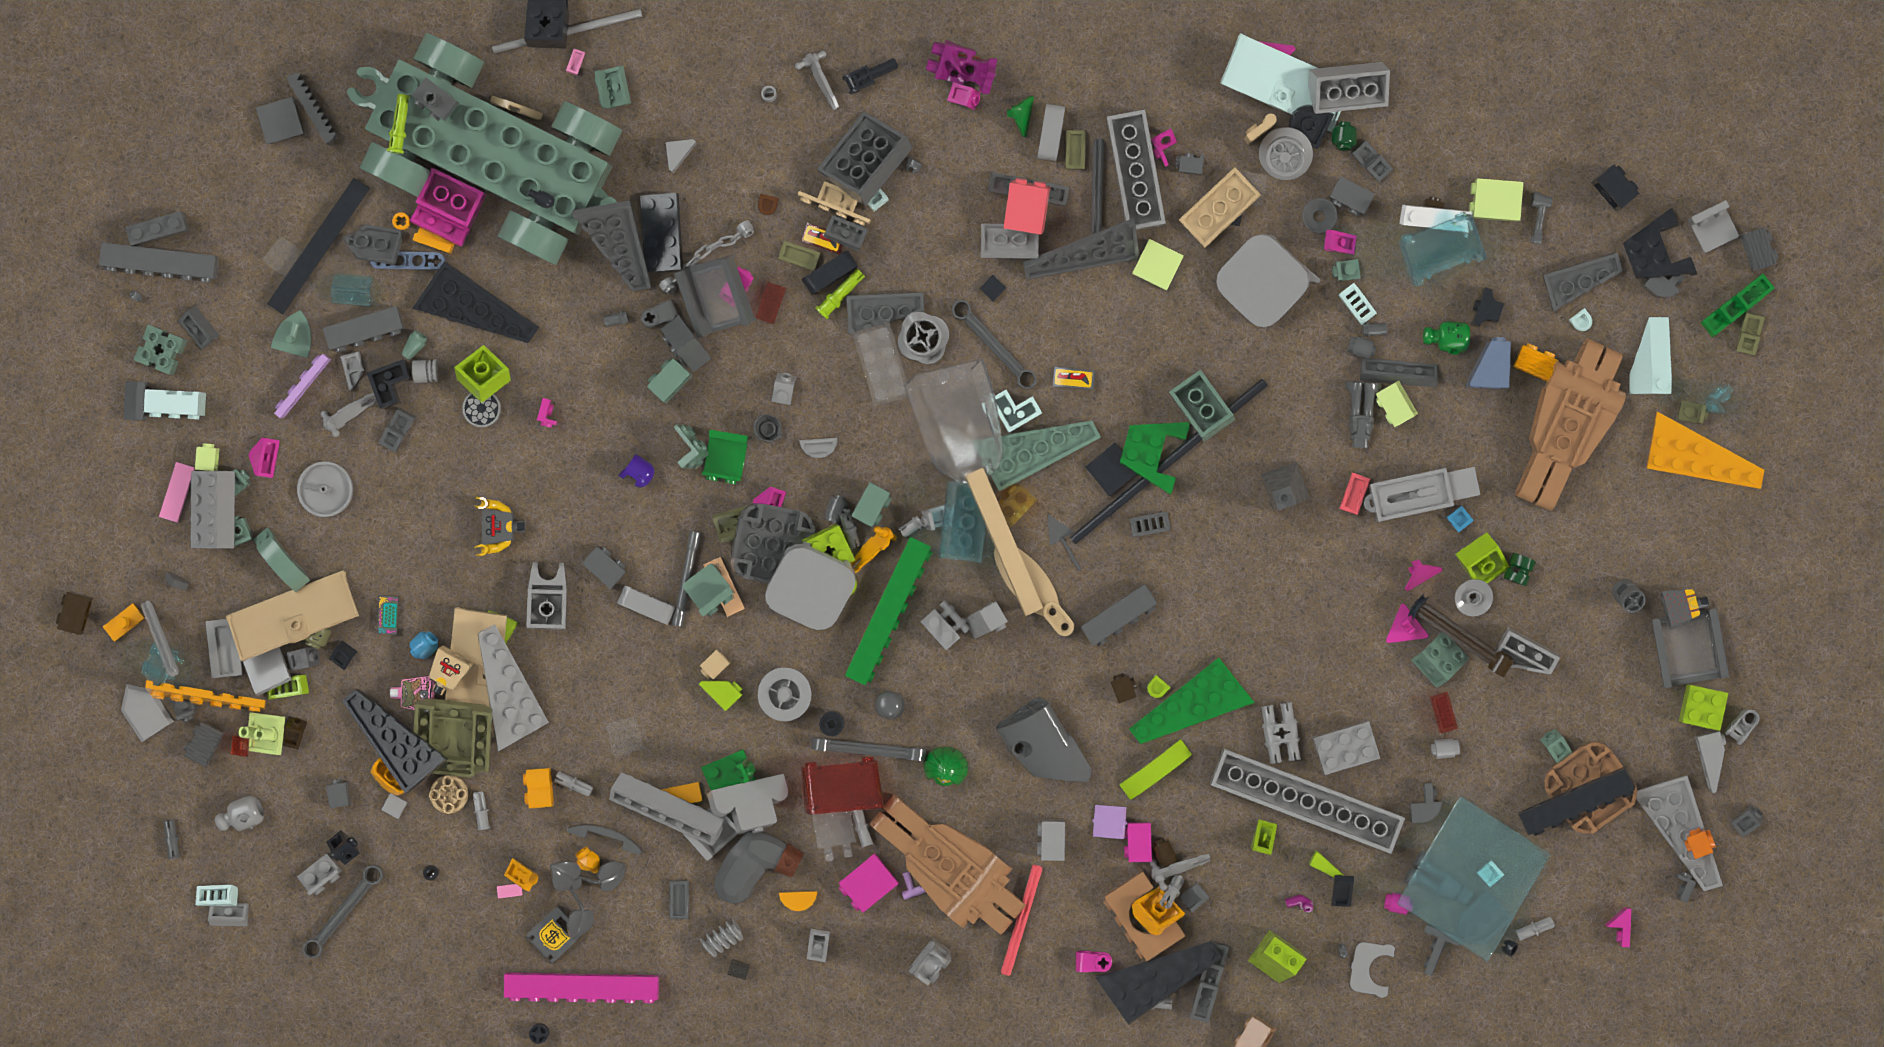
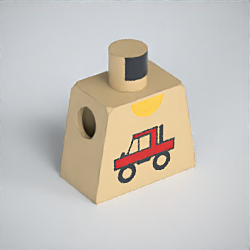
(448, 669)

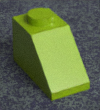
(722, 692)

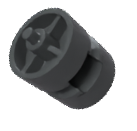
(1628, 595)

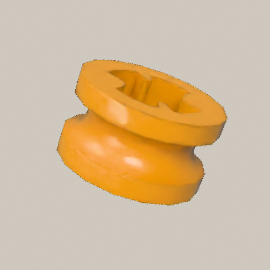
(402, 215)

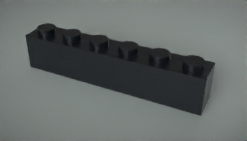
(1577, 800)

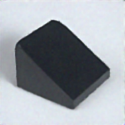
(343, 655)

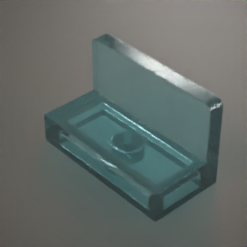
(351, 289)

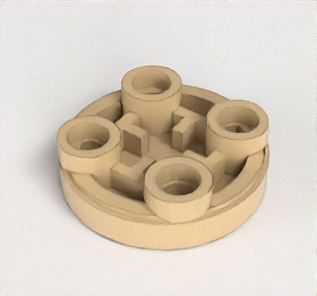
(448, 794)

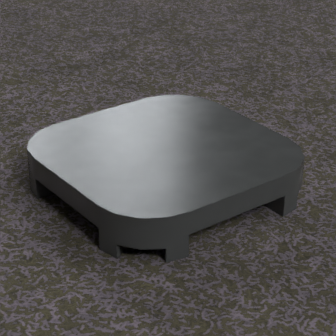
(763, 537)

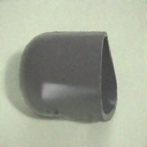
(890, 705)

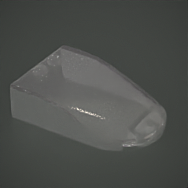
(958, 418)

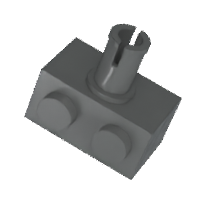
(435, 99)

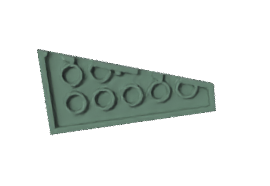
(1036, 449)

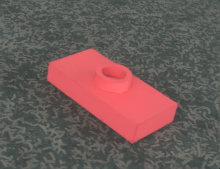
(1354, 493)

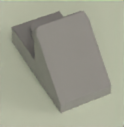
(818, 945)

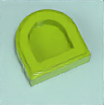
(1157, 687)

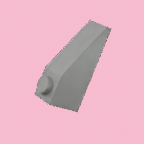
(1711, 754)

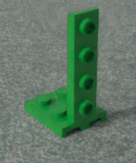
(729, 771)

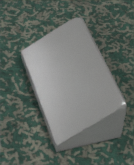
(229, 915)

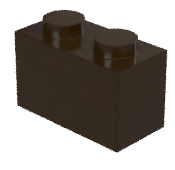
(74, 613)

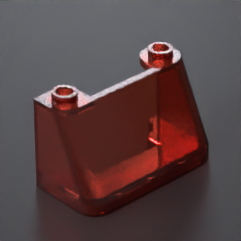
(841, 787)

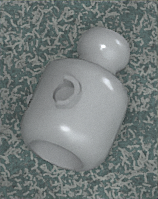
(241, 814)

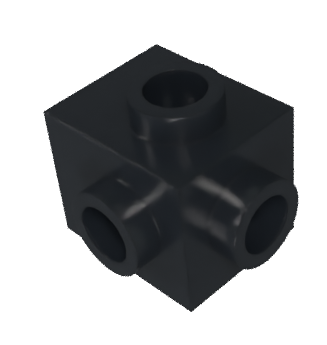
(343, 847)

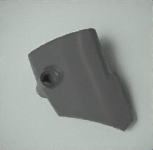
(1044, 744)

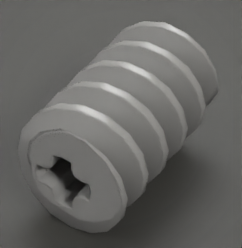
(722, 938)

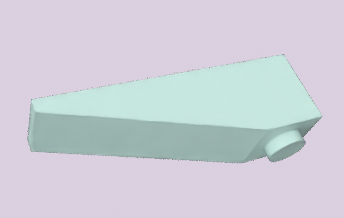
(1653, 360)

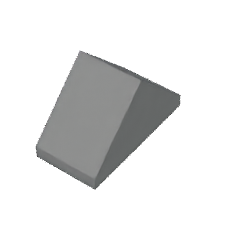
(678, 151)

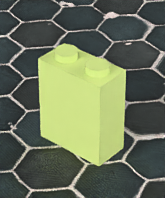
(1496, 200)

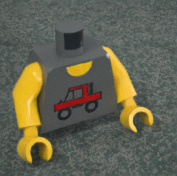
(497, 526)

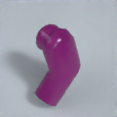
(1301, 901)

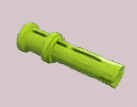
(397, 133)
(833, 300)

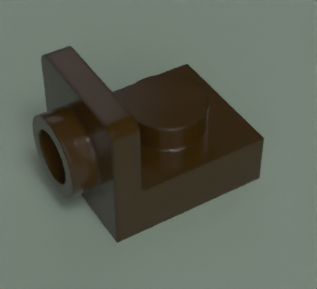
(293, 732)

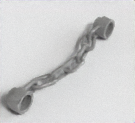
(744, 229)

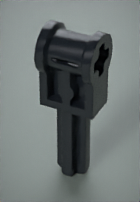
(865, 77)

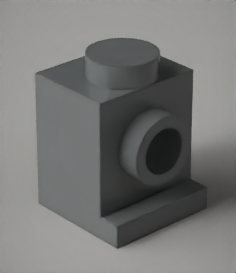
(1190, 164)

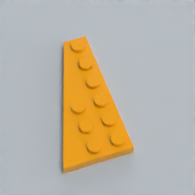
(1689, 454)
(198, 696)

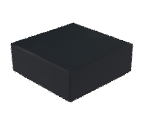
(992, 288)

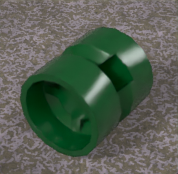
(1519, 562)

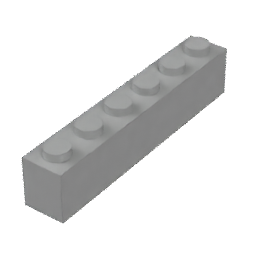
(666, 809)

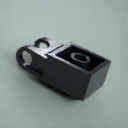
(548, 13)

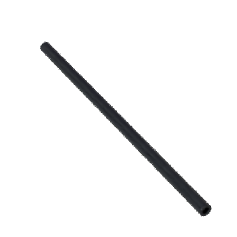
(1162, 466)

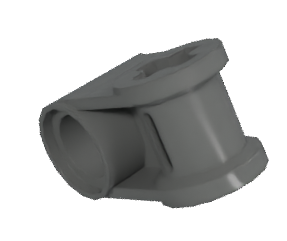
(663, 314)

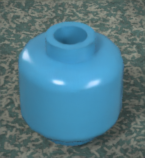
(423, 645)

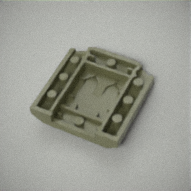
(458, 732)

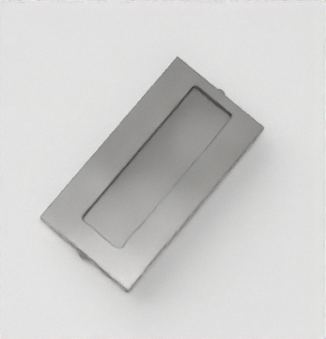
(222, 650)

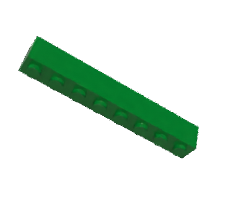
(886, 614)

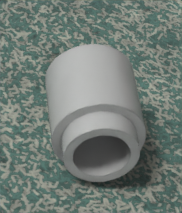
(1445, 748)

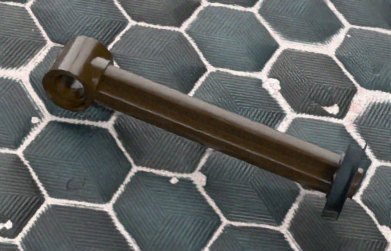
(1498, 661)

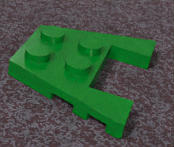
(1144, 449)

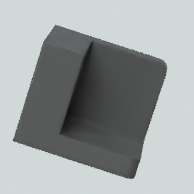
(1194, 897)

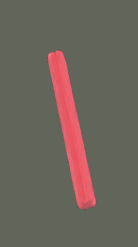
(1021, 920)

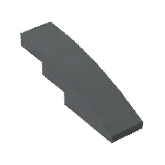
(1000, 184)
(1208, 986)

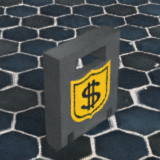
(551, 936)

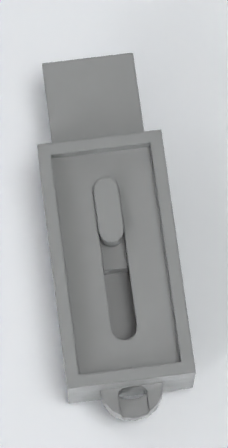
(1420, 492)

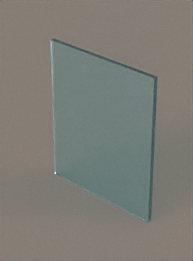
(1473, 878)

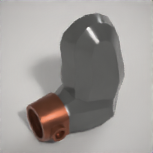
(748, 862)

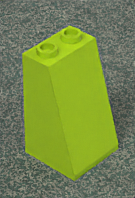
(1277, 957)

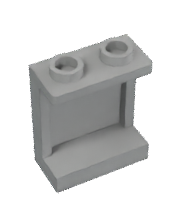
(726, 835)

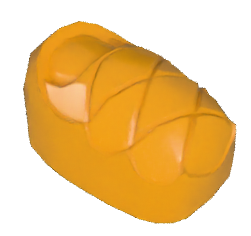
(385, 778)

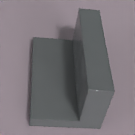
(134, 400)

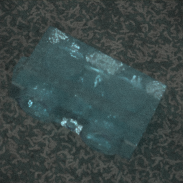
(1720, 394)

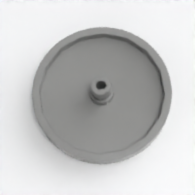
(325, 489)

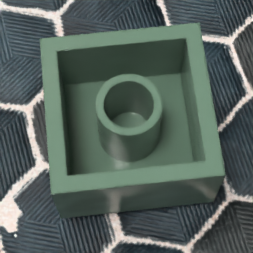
(669, 380)
(871, 505)

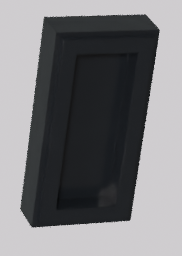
(1342, 891)

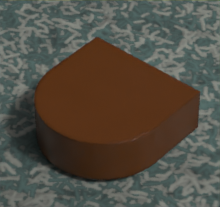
(767, 204)

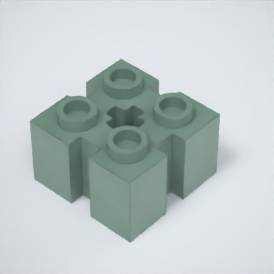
(171, 345)

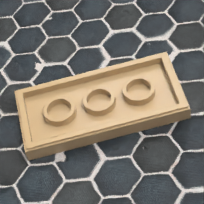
(1219, 207)

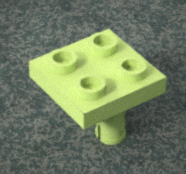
(264, 733)

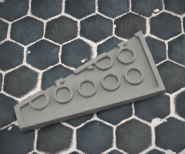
(509, 695)
(1676, 813)

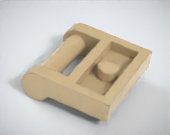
(1256, 131)

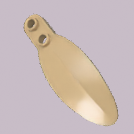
(1044, 591)

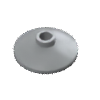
(1477, 605)

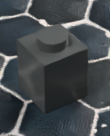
(338, 793)

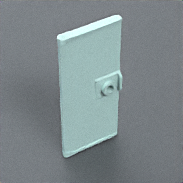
(1269, 76)

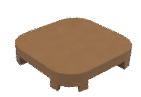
(1580, 767)

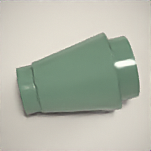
(414, 344)

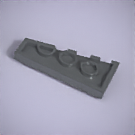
(1572, 281)
(876, 309)

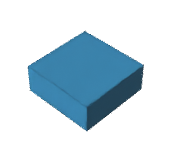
(1459, 518)

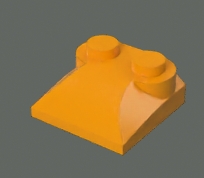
(1153, 915)

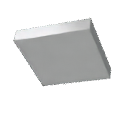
(267, 671)

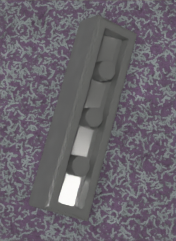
(1392, 371)

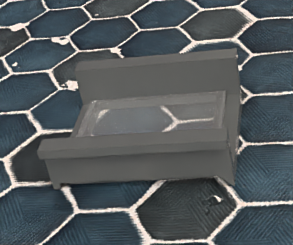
(714, 296)
(1691, 651)

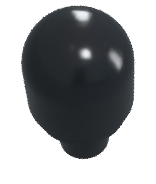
(542, 198)

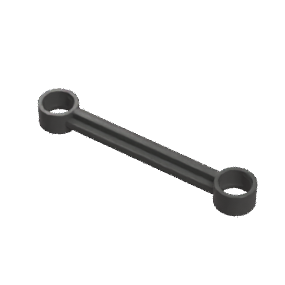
(988, 338)
(909, 753)
(342, 911)

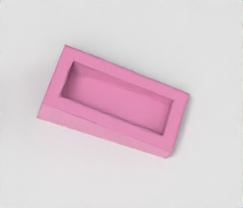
(575, 62)
(509, 891)

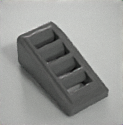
(1134, 529)

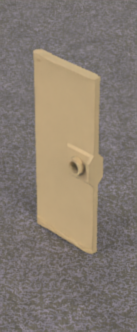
(292, 616)
(466, 643)

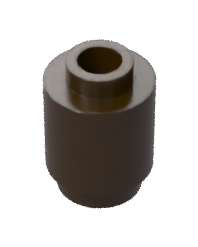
(1164, 852)

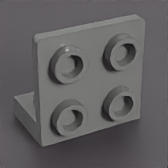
(1713, 227)

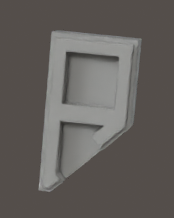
(353, 368)

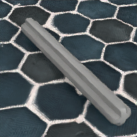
(159, 638)

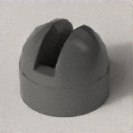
(912, 163)

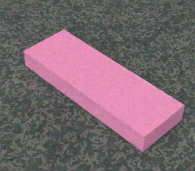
(177, 492)

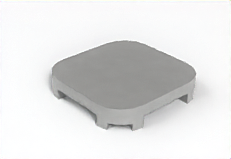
(1263, 280)
(810, 586)

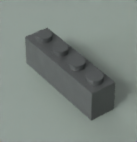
(364, 328)
(1118, 615)

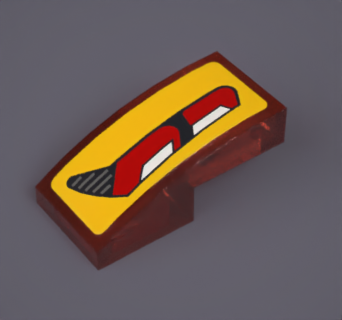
(815, 236)

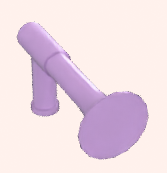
(912, 891)

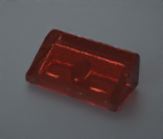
(1443, 712)

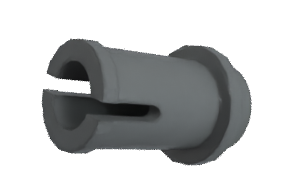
(617, 318)
(1374, 329)

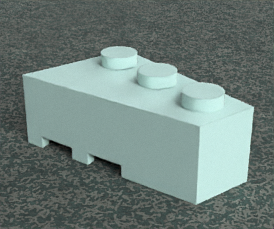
(174, 403)

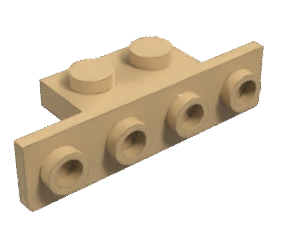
(836, 199)

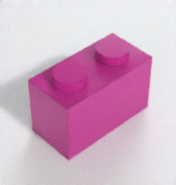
(1139, 842)

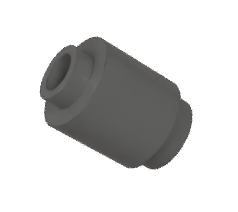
(1361, 347)
(834, 506)

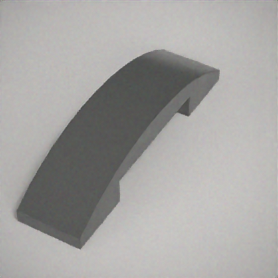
(628, 845)

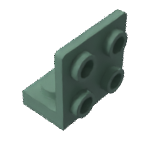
(1440, 659)

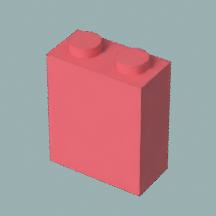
(1027, 206)

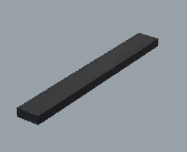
(318, 246)

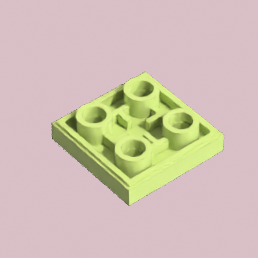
(1158, 264)

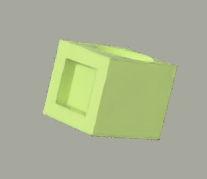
(207, 458)

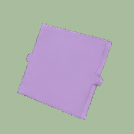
(1109, 821)

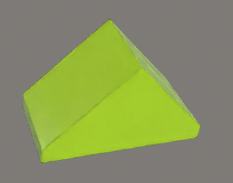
(1264, 837)

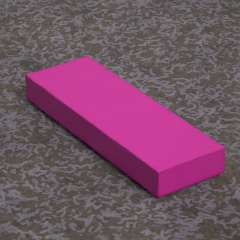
(440, 225)

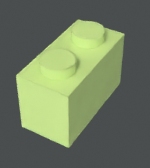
(1396, 404)

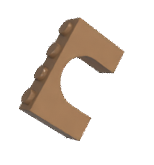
(1120, 901)

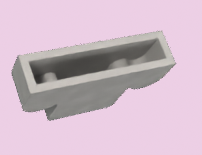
(750, 802)

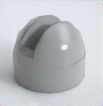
(769, 90)

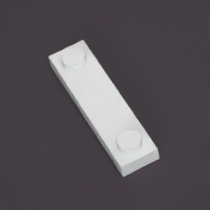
(1426, 216)

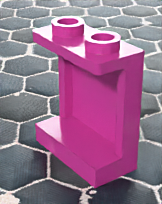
(868, 883)

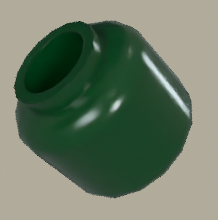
(1344, 136)

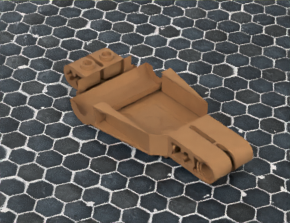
(1570, 420)
(951, 867)

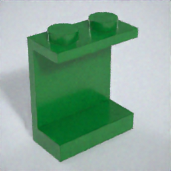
(725, 456)

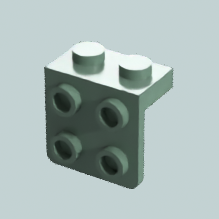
(698, 447)
(708, 590)

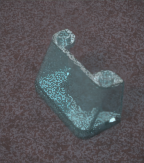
(1441, 248)

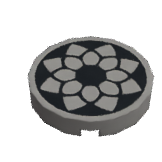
(482, 413)

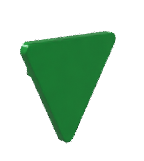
(1021, 114)

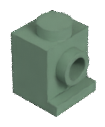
(245, 534)

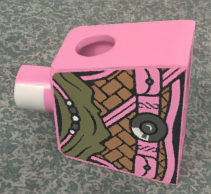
(413, 690)

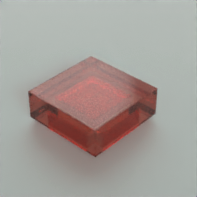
(240, 746)

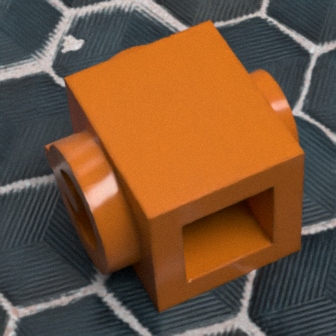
(1700, 842)

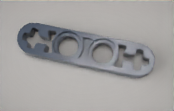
(408, 264)

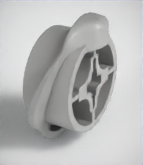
(933, 355)

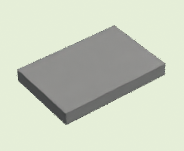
(1007, 243)

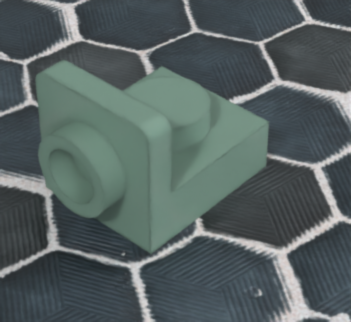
(1346, 270)
(241, 480)
(1556, 745)

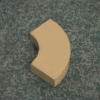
(508, 105)

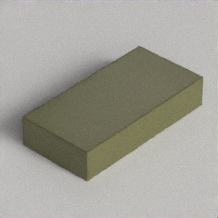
(1075, 149)
(799, 255)

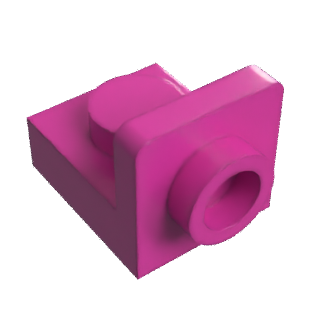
(964, 96)
(546, 409)

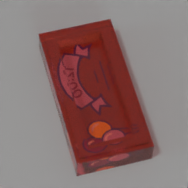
(771, 303)

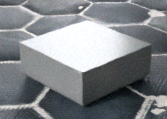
(394, 805)

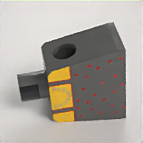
(1682, 607)

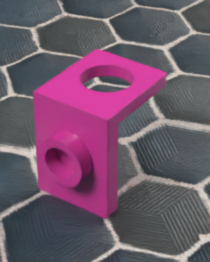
(1158, 146)

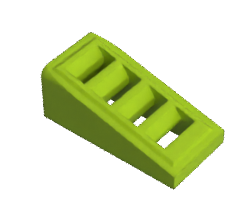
(299, 687)
(1322, 864)

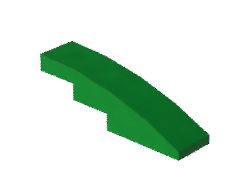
(1737, 305)

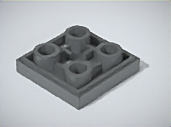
(280, 120)

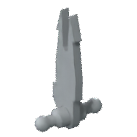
(812, 61)
(345, 414)
(1161, 875)

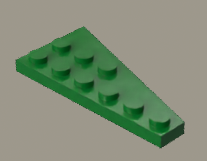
(1201, 698)

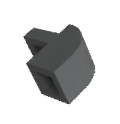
(1663, 287)
(1428, 809)

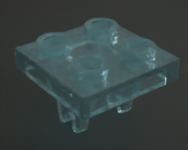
(154, 668)

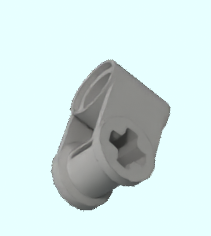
(1742, 726)

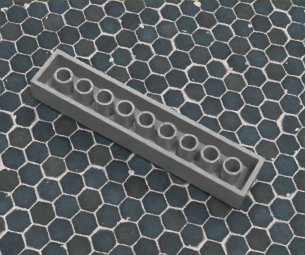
(1307, 800)

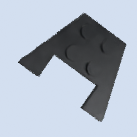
(1648, 252)

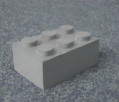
(1346, 747)

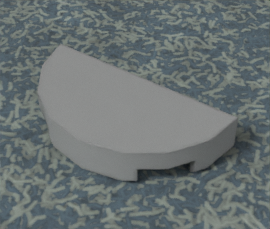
(818, 447)

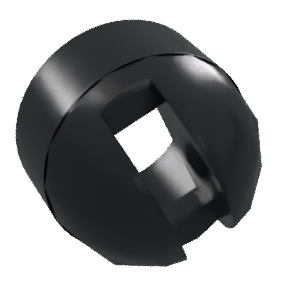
(427, 869)
(1510, 947)

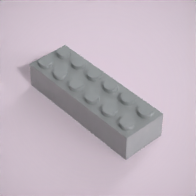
(1136, 169)

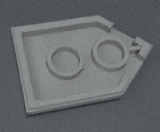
(143, 712)

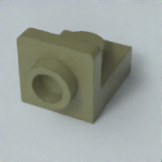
(1692, 412)

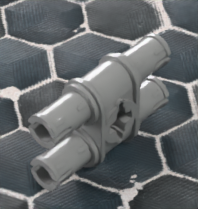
(1290, 738)

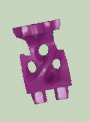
(950, 60)

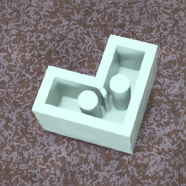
(1013, 415)

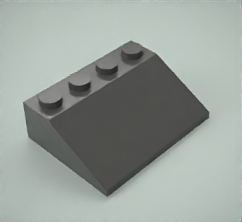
(865, 158)

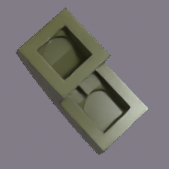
(1750, 333)

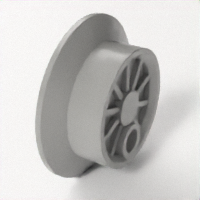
(1285, 153)
(784, 694)

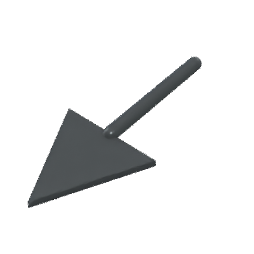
(1058, 532)

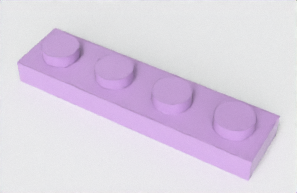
(307, 379)

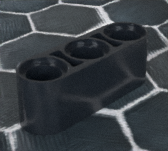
(829, 272)

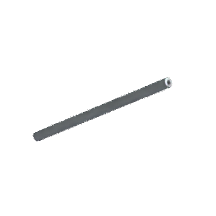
(575, 29)

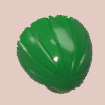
(946, 766)

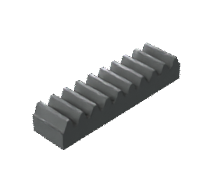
(312, 109)

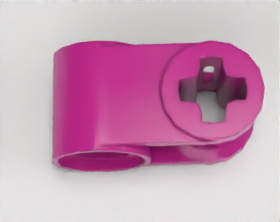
(1088, 961)

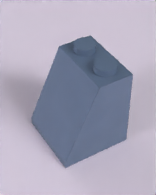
(1492, 366)

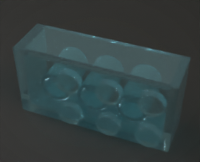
(962, 525)

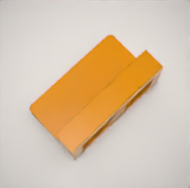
(432, 240)

